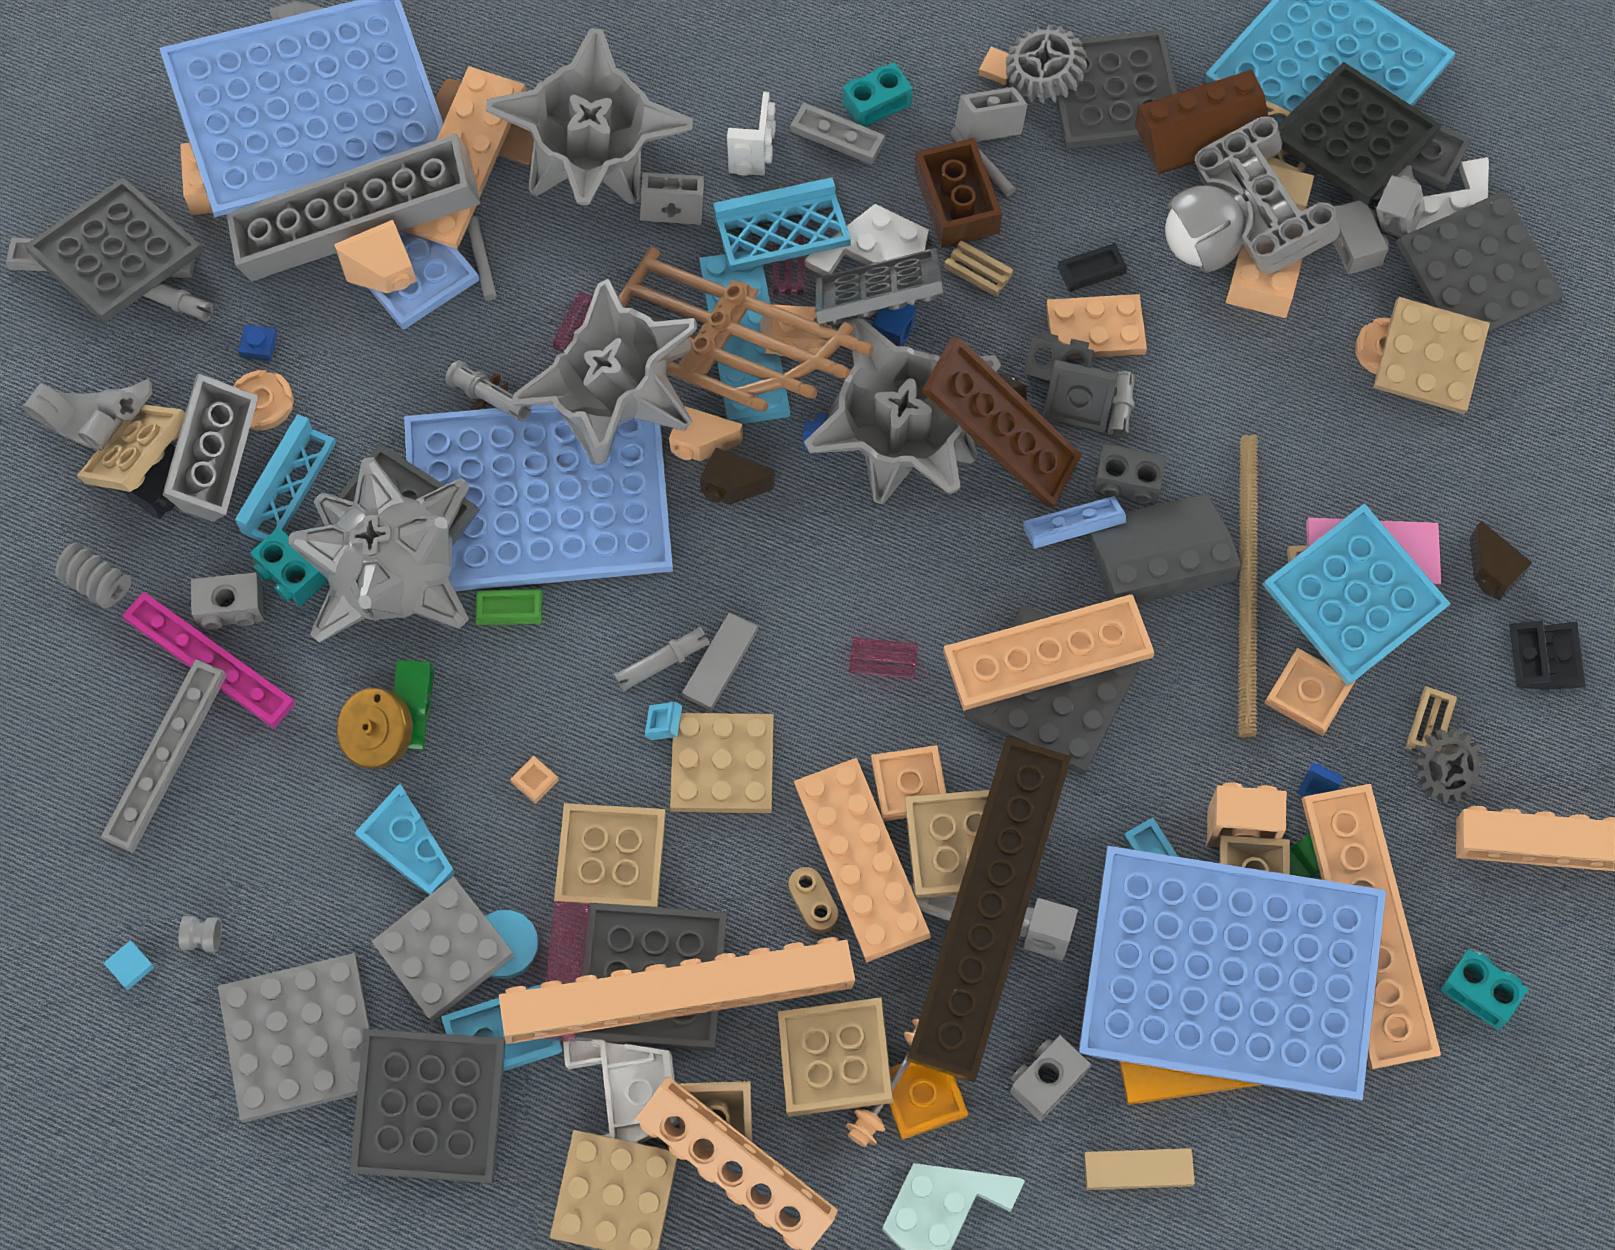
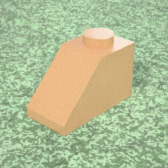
(704, 436)

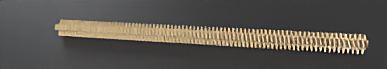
(1247, 587)

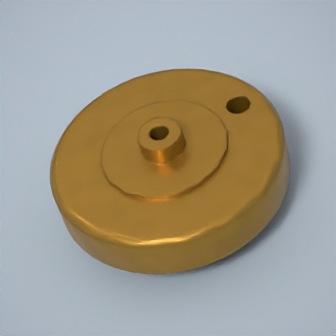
(374, 728)

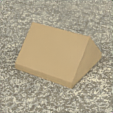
(1256, 853)
(727, 1100)

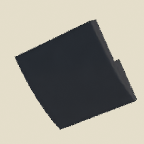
(1547, 655)

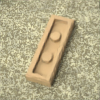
(1139, 1169)

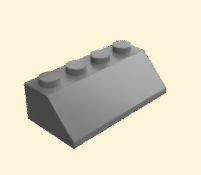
(209, 448)

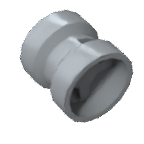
(197, 933)

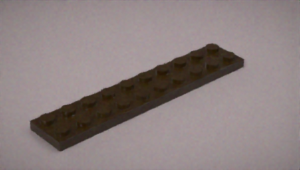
(989, 910)

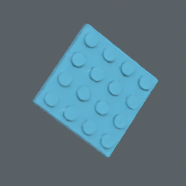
(1356, 594)

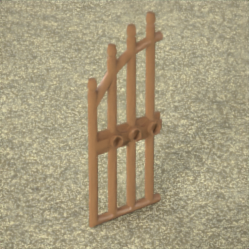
(724, 322)

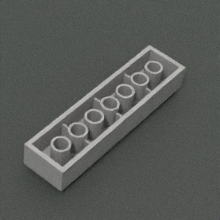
(314, 217)

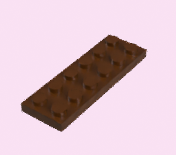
(1001, 421)

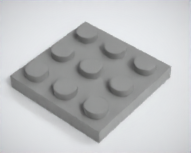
(443, 949)

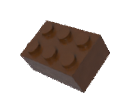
(957, 192)

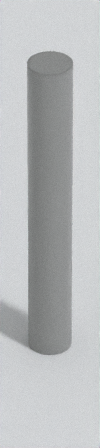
(992, 171)
(481, 259)

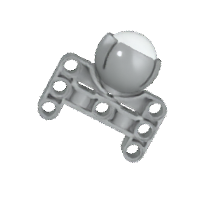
(1218, 218)

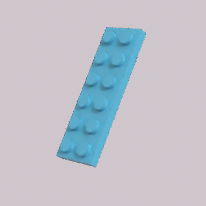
(717, 270)

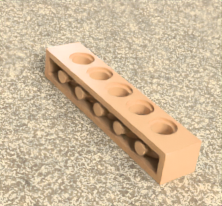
(757, 1166)

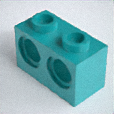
(879, 100)
(286, 569)
(1479, 996)

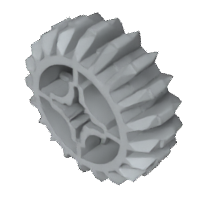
(1059, 72)

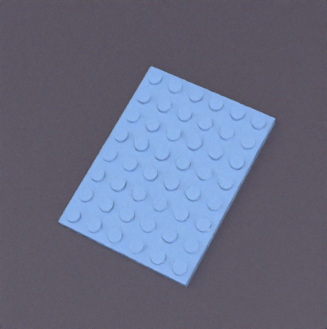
(300, 99)
(543, 500)
(1233, 973)

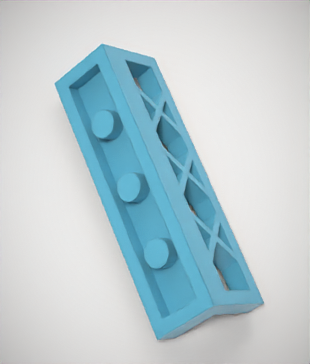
(275, 475)

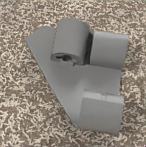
(87, 417)

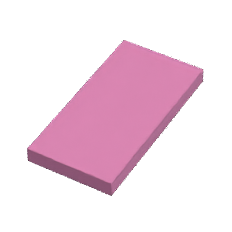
(1416, 538)

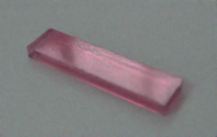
(567, 947)

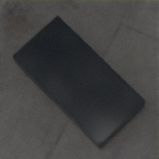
(1092, 267)

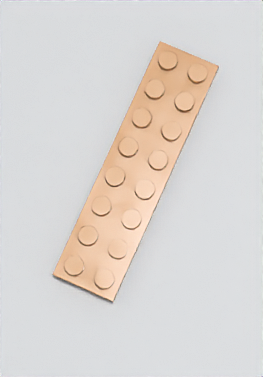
(1355, 852)

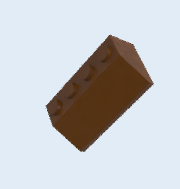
(1192, 119)

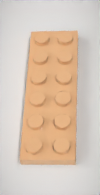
(482, 136)
(1048, 652)
(862, 860)

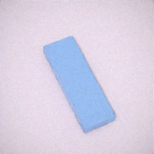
(1074, 522)

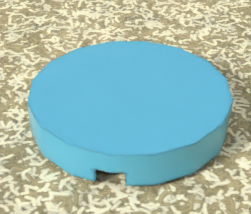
(520, 937)

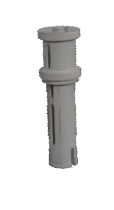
(478, 386)

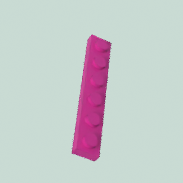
(189, 644)

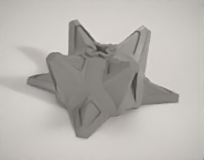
(588, 124)
(613, 373)
(892, 419)
(383, 553)

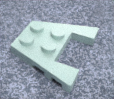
(938, 1201)

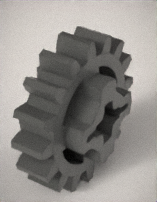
(1440, 775)

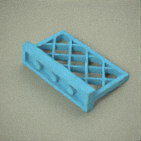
(776, 207)

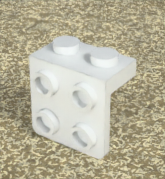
(753, 149)

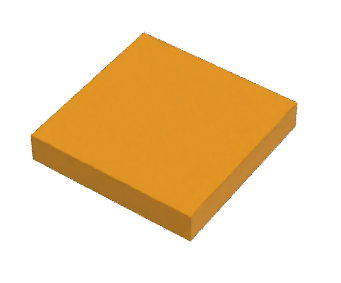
(925, 1100)

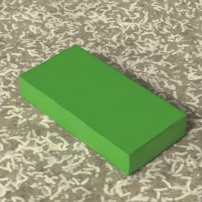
(509, 607)

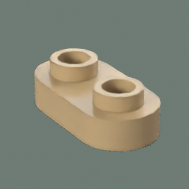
(813, 898)

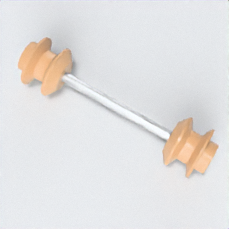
(869, 1122)

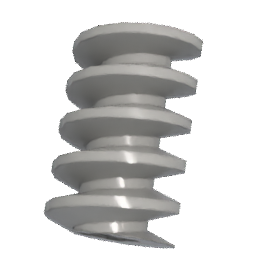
(91, 576)

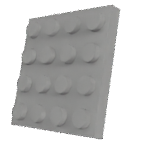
(295, 1036)

